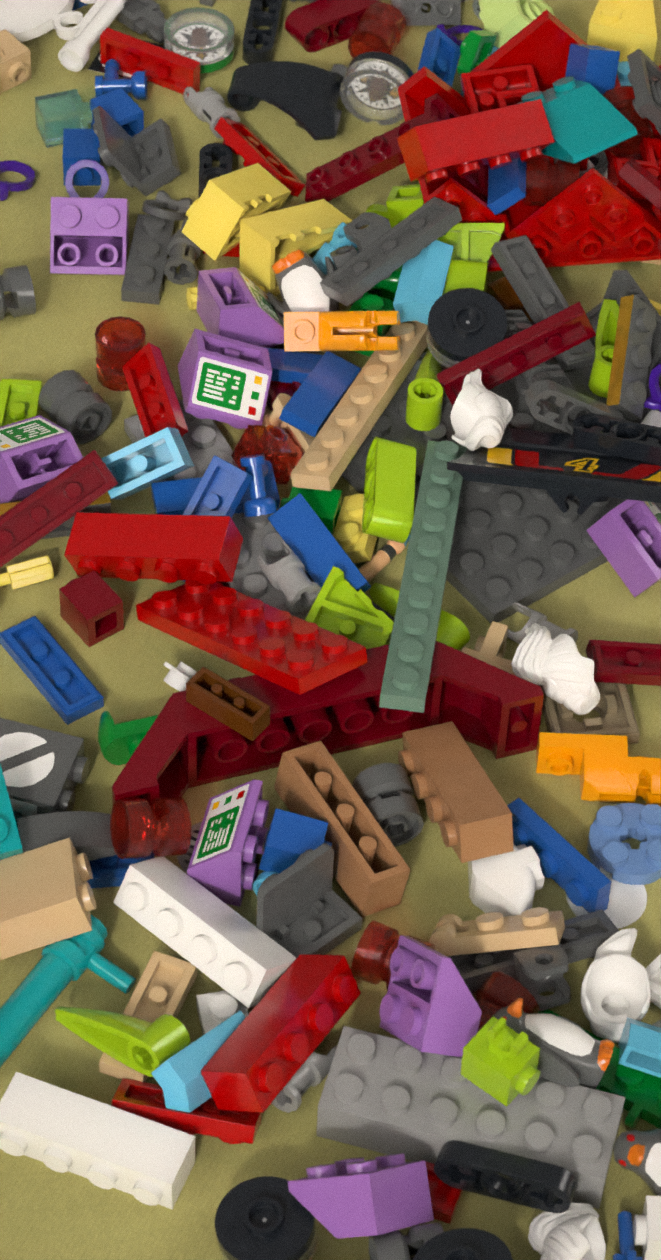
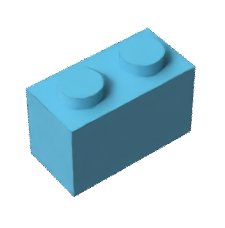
(147, 462)

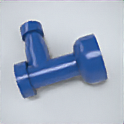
(136, 84)
(259, 502)

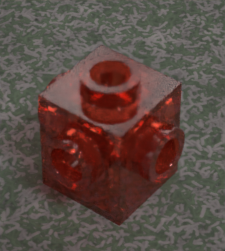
(275, 444)

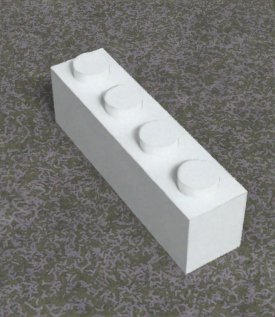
(203, 929)
(95, 1141)

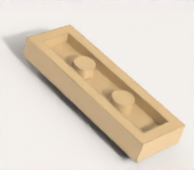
(158, 992)

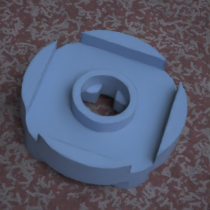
(620, 823)

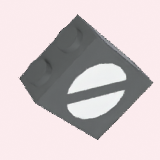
(41, 767)

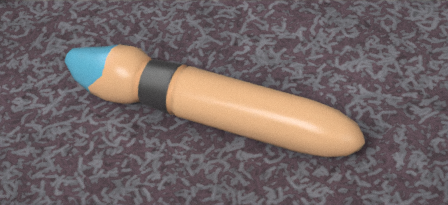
(382, 558)

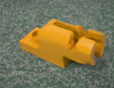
(339, 331)
(602, 765)

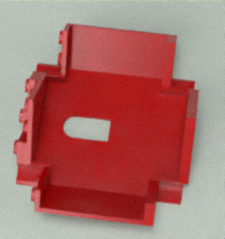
(585, 221)

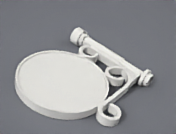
(36, 17)

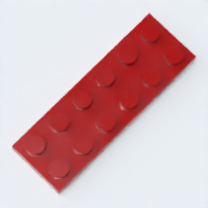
(252, 635)

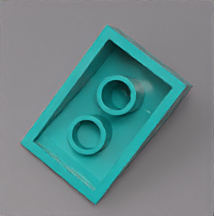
(580, 120)

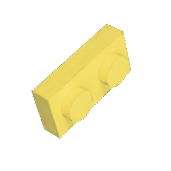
(349, 530)

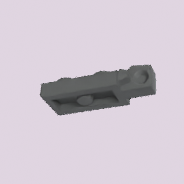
(144, 17)

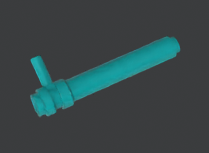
(59, 966)

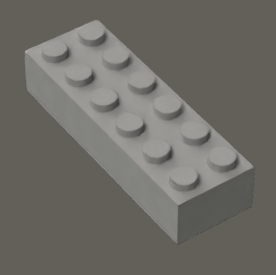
(416, 1101)

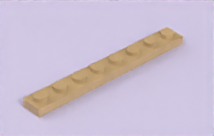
(359, 410)

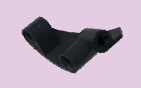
(295, 88)

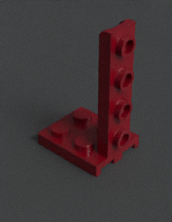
(381, 156)

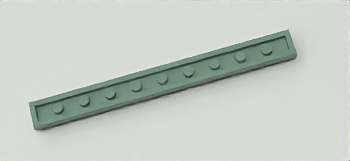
(423, 581)

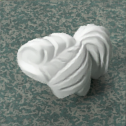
(479, 414)
(558, 668)
(615, 987)
(568, 1234)

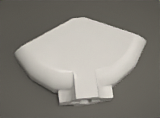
(505, 881)

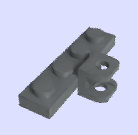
(386, 248)
(541, 967)

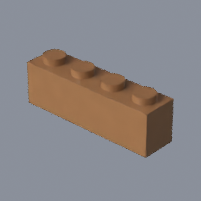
(456, 792)
(364, 856)

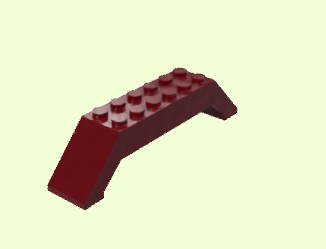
(344, 714)

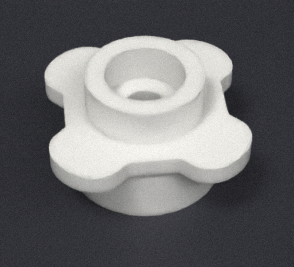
(179, 676)

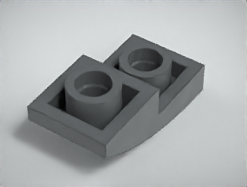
(86, 830)

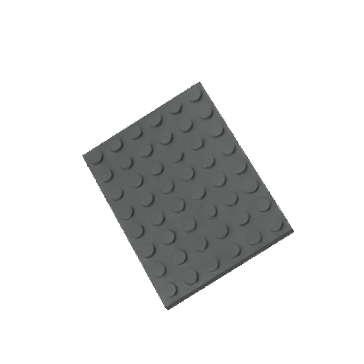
(506, 538)

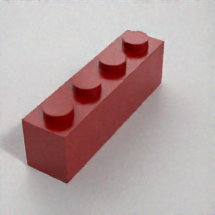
(475, 141)
(154, 547)
(280, 1033)

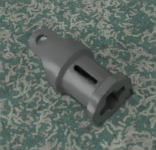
(182, 253)

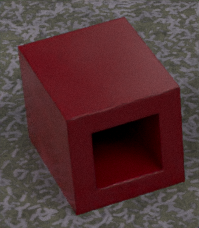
(91, 608)

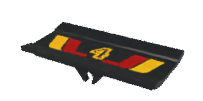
(560, 468)

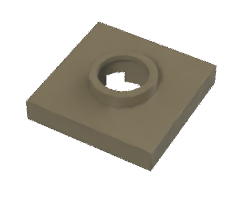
(613, 708)

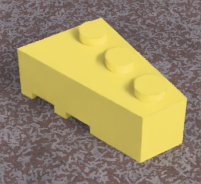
(624, 27)
(226, 199)
(280, 232)

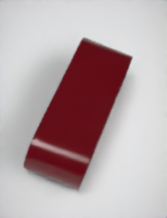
(325, 22)

